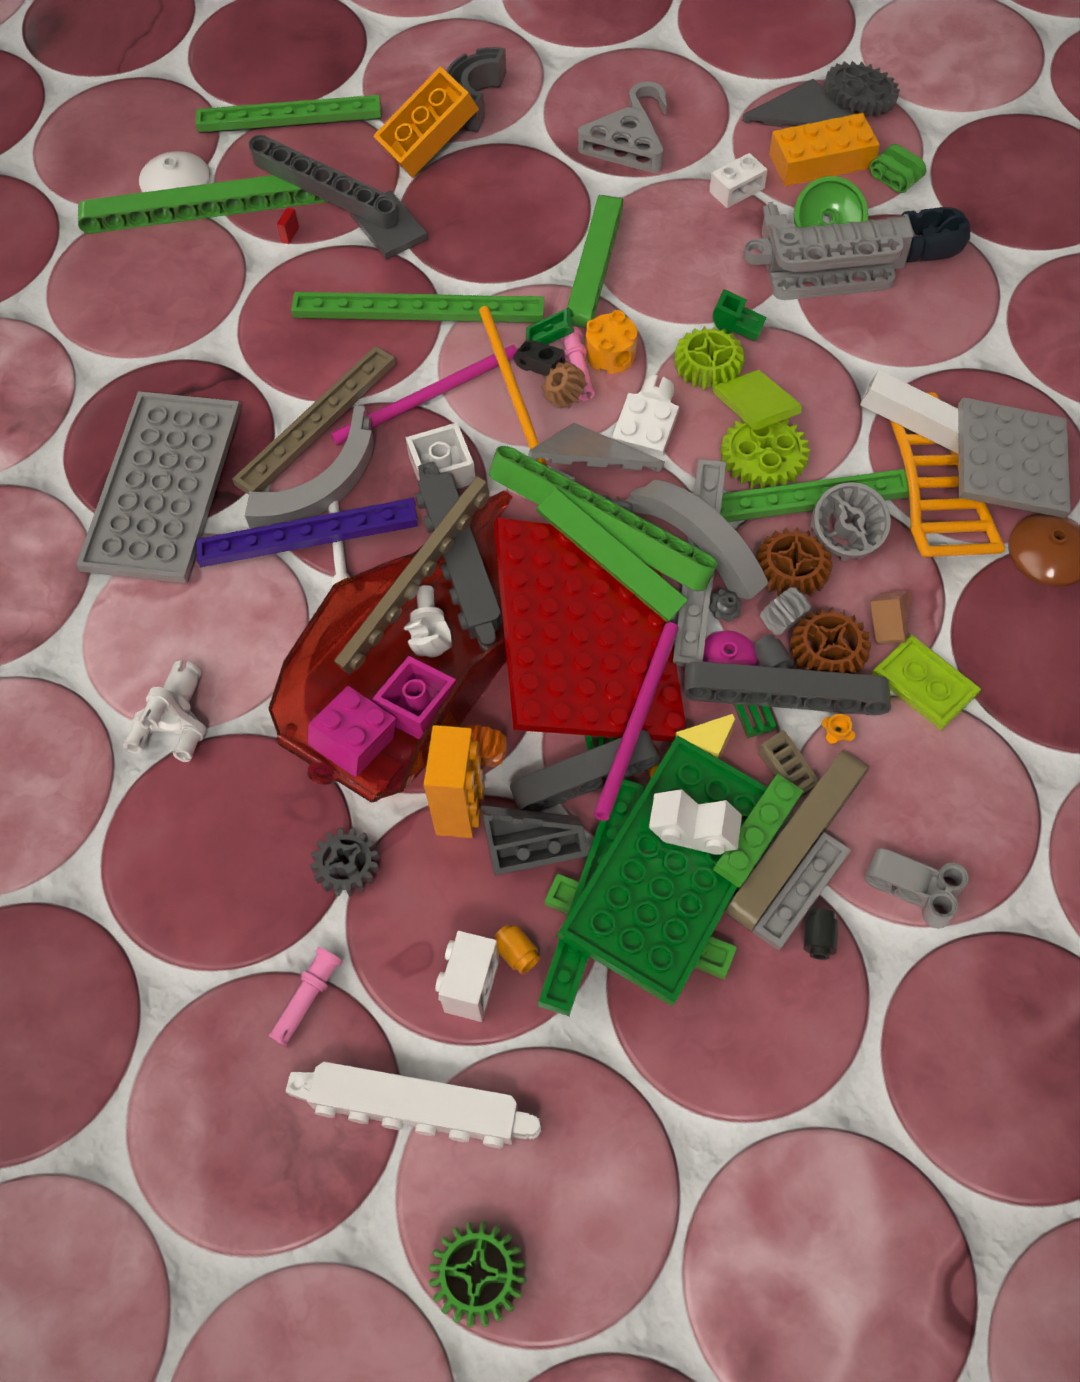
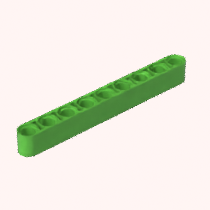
(645, 540)

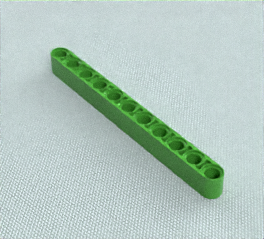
(190, 203)

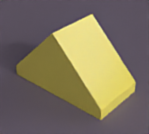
(710, 735)

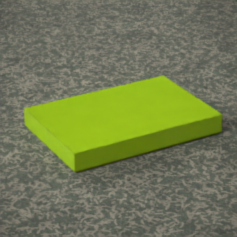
(757, 399)
(927, 682)

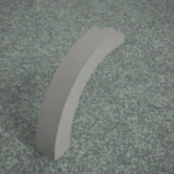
(317, 494)
(707, 530)

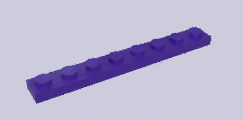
(306, 532)

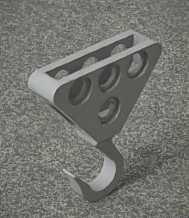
(629, 124)

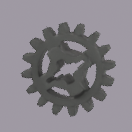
(352, 849)

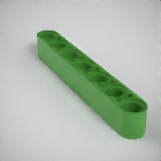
(595, 259)

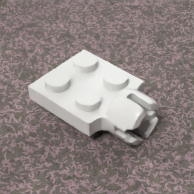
(648, 417)

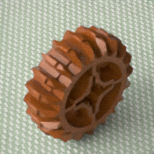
(810, 561)
(826, 630)

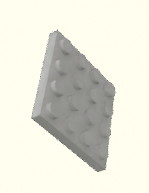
(1013, 457)

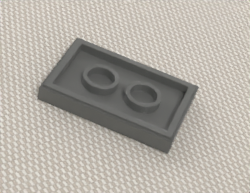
(398, 238)

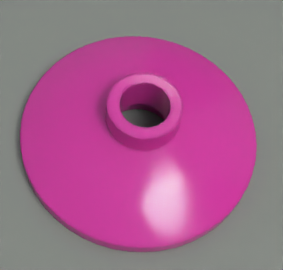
(729, 640)

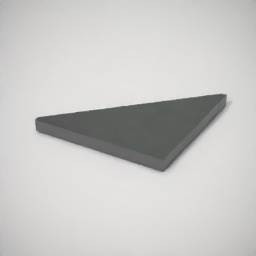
(798, 107)

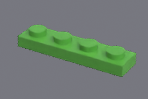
(759, 830)

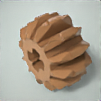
(564, 385)

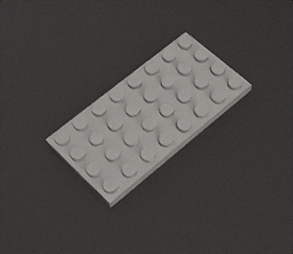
(160, 487)

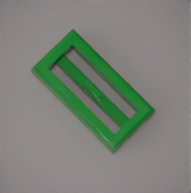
(552, 327)
(761, 729)

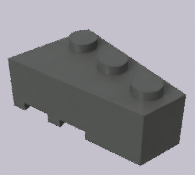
(531, 838)

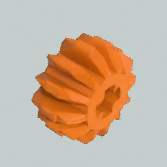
(491, 745)

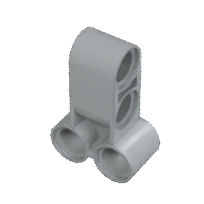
(918, 884)

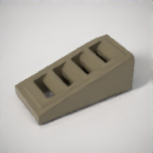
(789, 749)

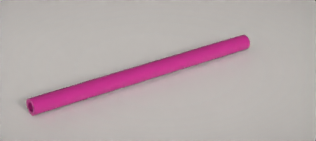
(427, 393)
(635, 723)

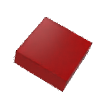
(287, 225)

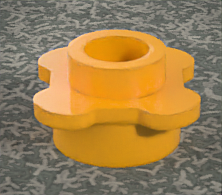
(841, 721)

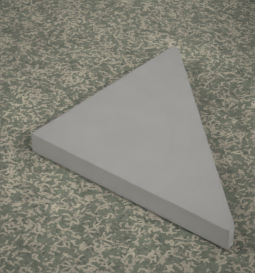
(582, 444)

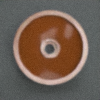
(1041, 555)

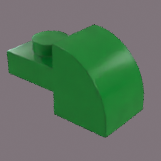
(733, 316)

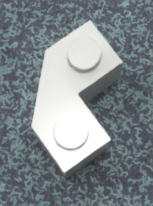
(701, 827)

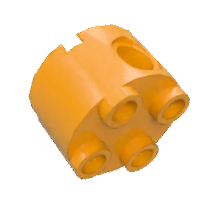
(611, 342)

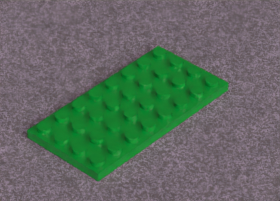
(655, 900)

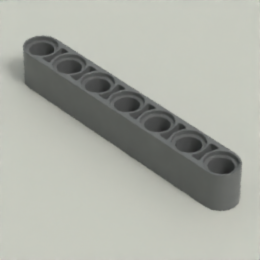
(323, 181)
(787, 688)

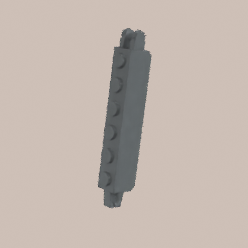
(462, 563)

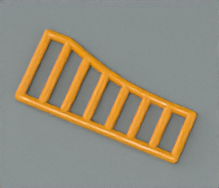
(917, 505)

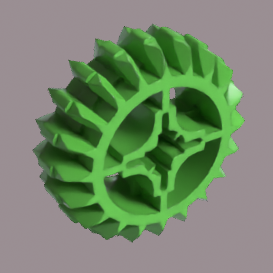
(447, 1269)

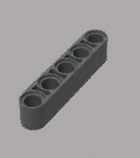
(579, 774)

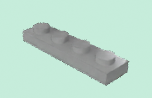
(801, 891)

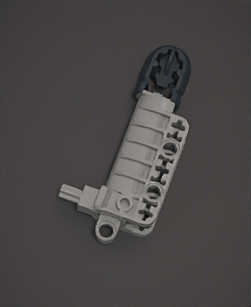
(852, 250)

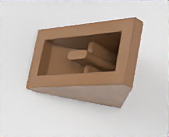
(891, 616)

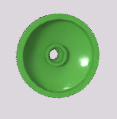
(832, 198)

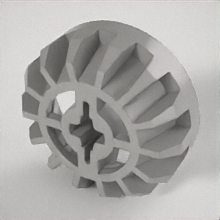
(857, 505)

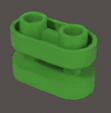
(898, 168)

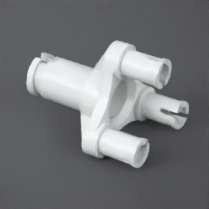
(170, 712)

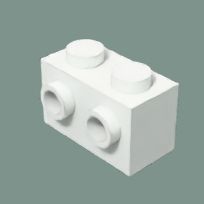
(738, 180)

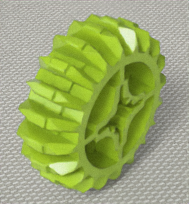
(708, 357)

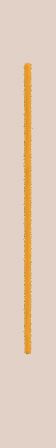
(515, 395)

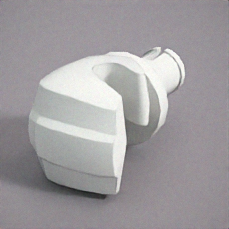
(427, 626)

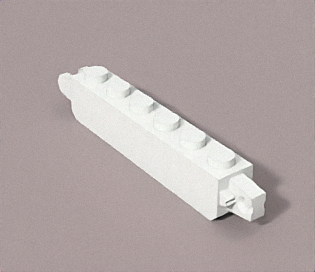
(413, 1103)

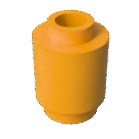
(517, 948)

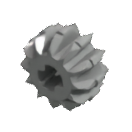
(785, 611)

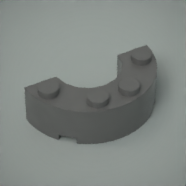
(478, 71)

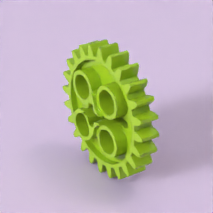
(765, 455)

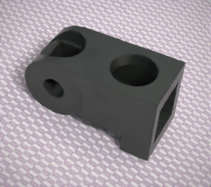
(538, 357)

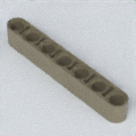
(796, 840)

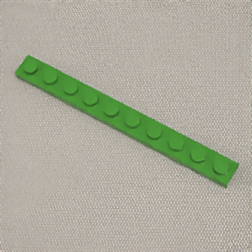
(416, 306)

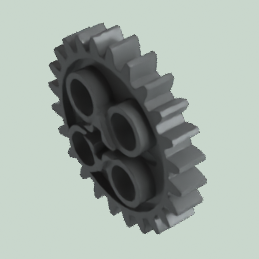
(861, 88)

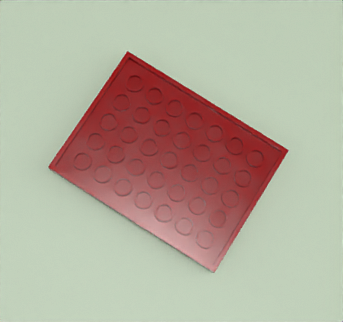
(576, 640)

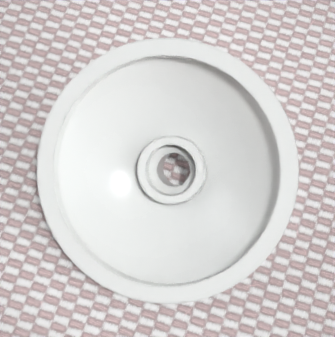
(173, 171)

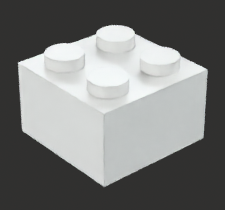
(446, 449)
(468, 976)

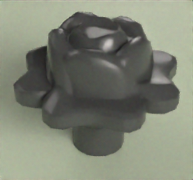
(725, 605)

